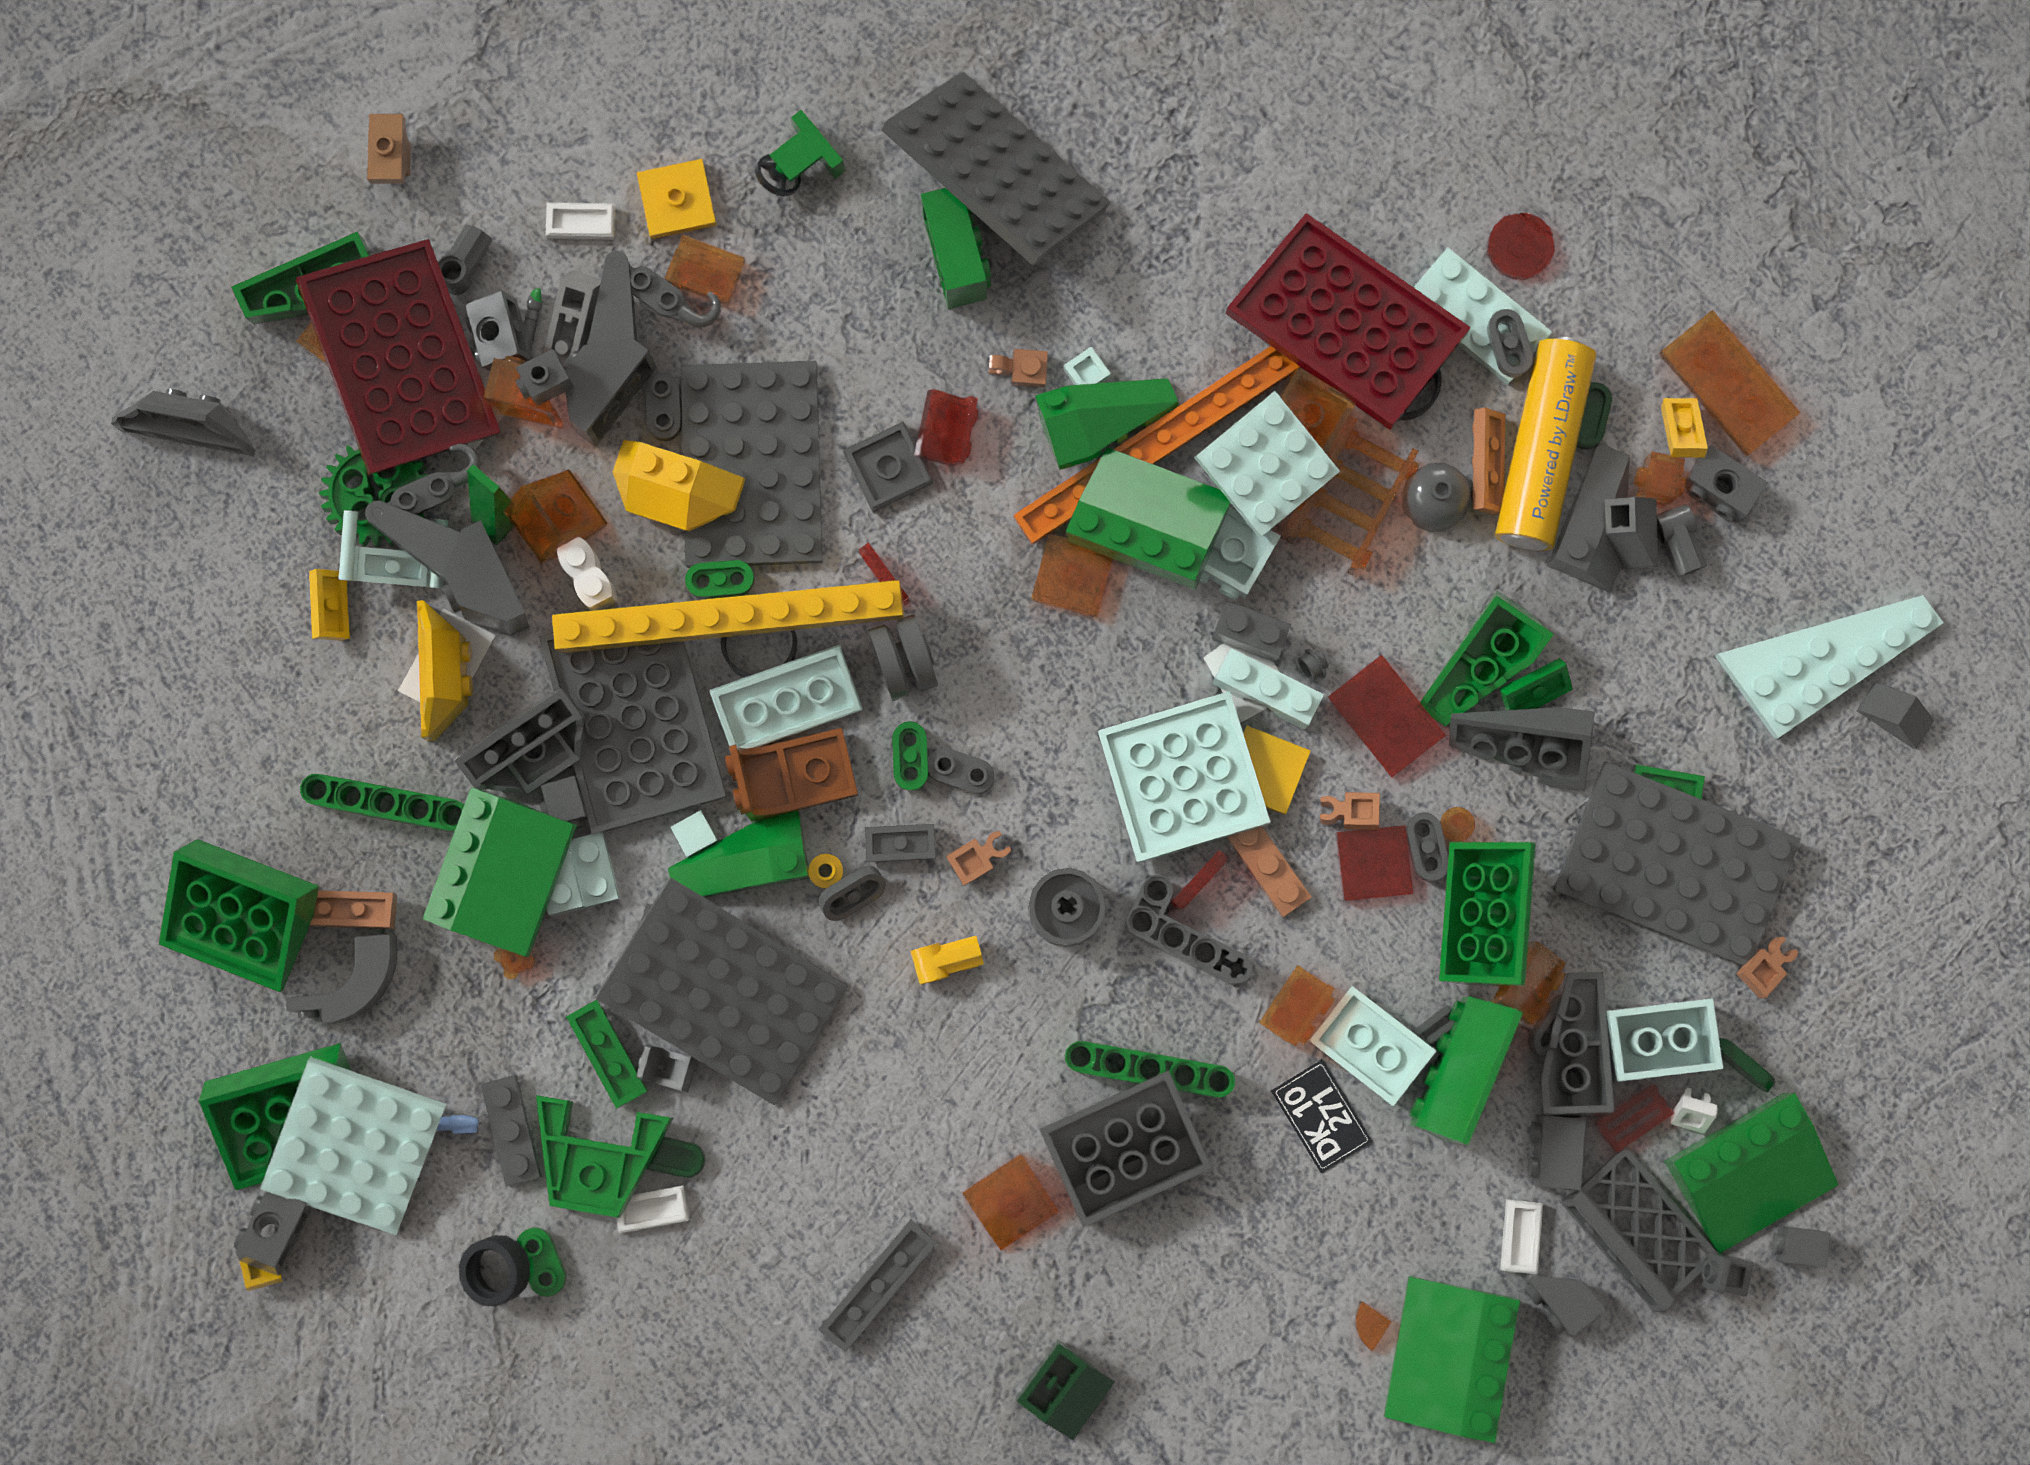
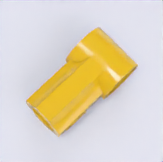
(938, 960)

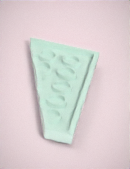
(1809, 668)

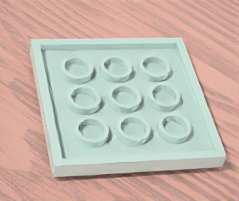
(1184, 777)
(353, 1146)

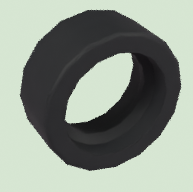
(472, 1279)

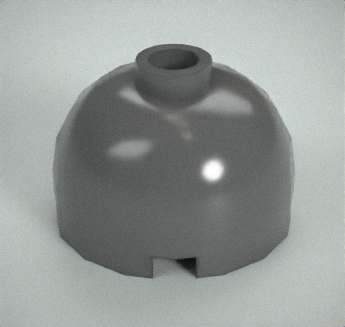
(1436, 497)

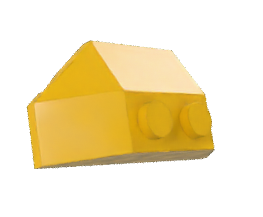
(673, 486)
(441, 672)

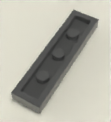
(877, 1285)

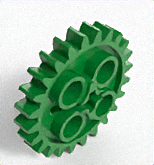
(355, 499)

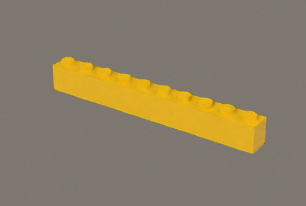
(728, 617)

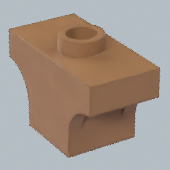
(388, 149)

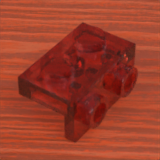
(946, 428)

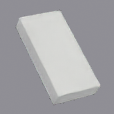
(580, 221)
(654, 1209)
(1521, 1236)

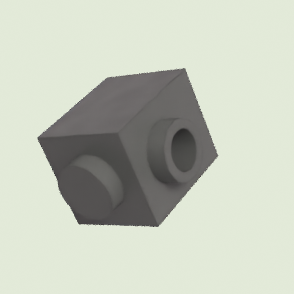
(543, 378)
(564, 801)

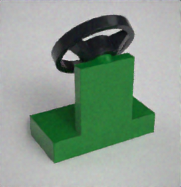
(797, 156)

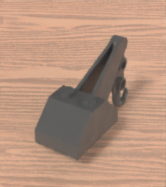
(613, 363)
(460, 559)

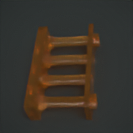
(1301, 526)

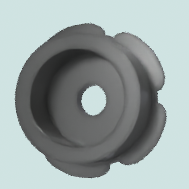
(1313, 664)

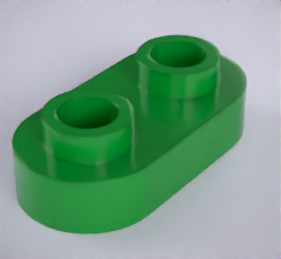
(720, 578)
(910, 756)
(542, 1261)

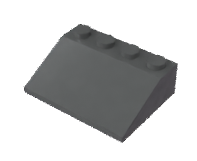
(1125, 1148)

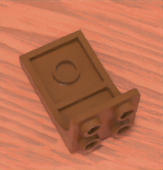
(791, 775)

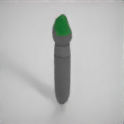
(534, 305)

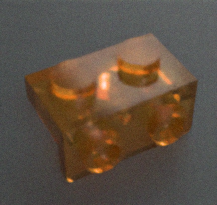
(1297, 1006)

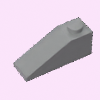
(572, 314)

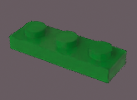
(607, 1053)

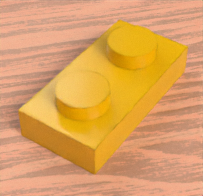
(1684, 427)
(328, 605)

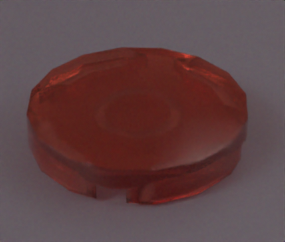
(1520, 246)

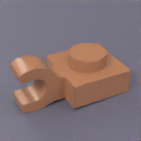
(1026, 367)

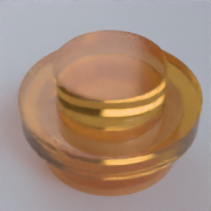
(1457, 824)

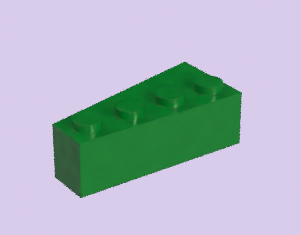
(276, 293)

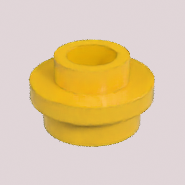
(817, 862)

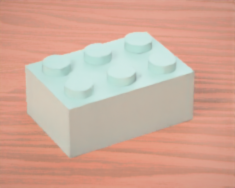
(1663, 1040)

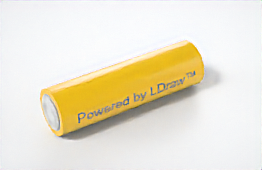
(1545, 444)

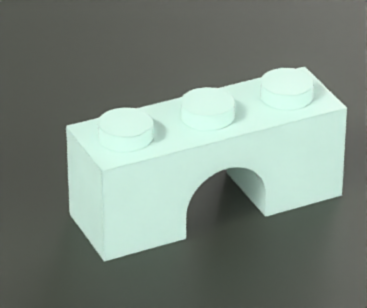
(1278, 692)

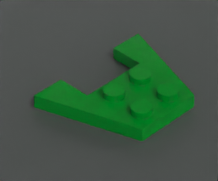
(593, 1173)

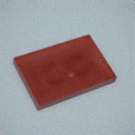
(1386, 716)

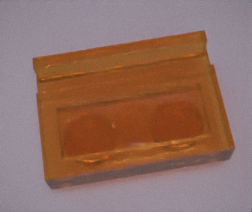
(704, 269)

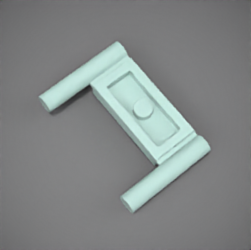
(380, 564)

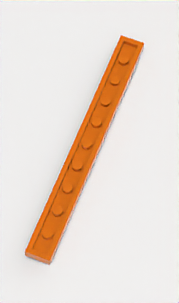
(1163, 436)

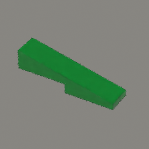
(488, 504)

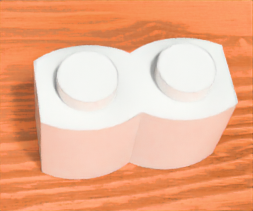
(585, 570)

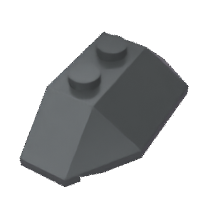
(185, 421)
(527, 747)

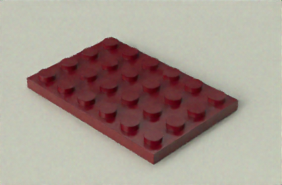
(1348, 320)
(398, 356)

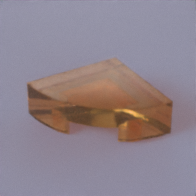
(1370, 1325)

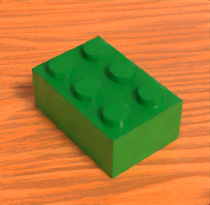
(955, 248)

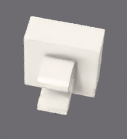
(1694, 1113)

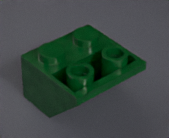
(1064, 1390)

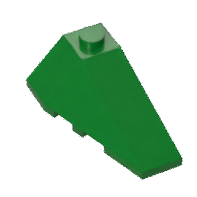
(1092, 416)
(1492, 652)
(750, 858)

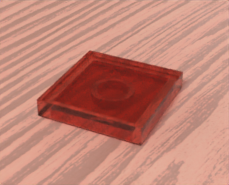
(1374, 863)

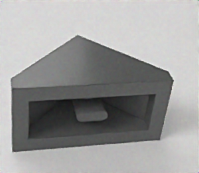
(1897, 713)

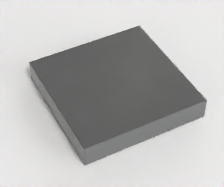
(887, 467)

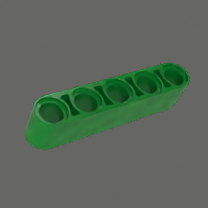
(371, 798)
(1133, 1060)

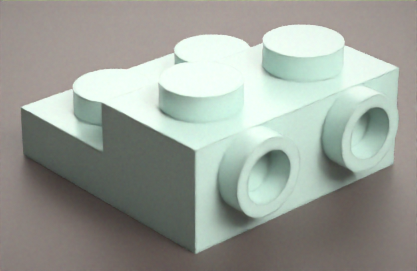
(1238, 556)
(584, 877)

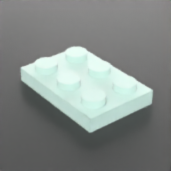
(1372, 1046)

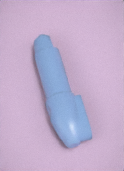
(458, 1124)

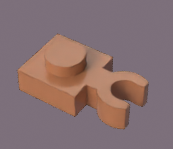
(1358, 810)
(973, 860)
(1764, 969)

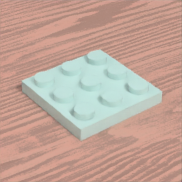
(1267, 464)

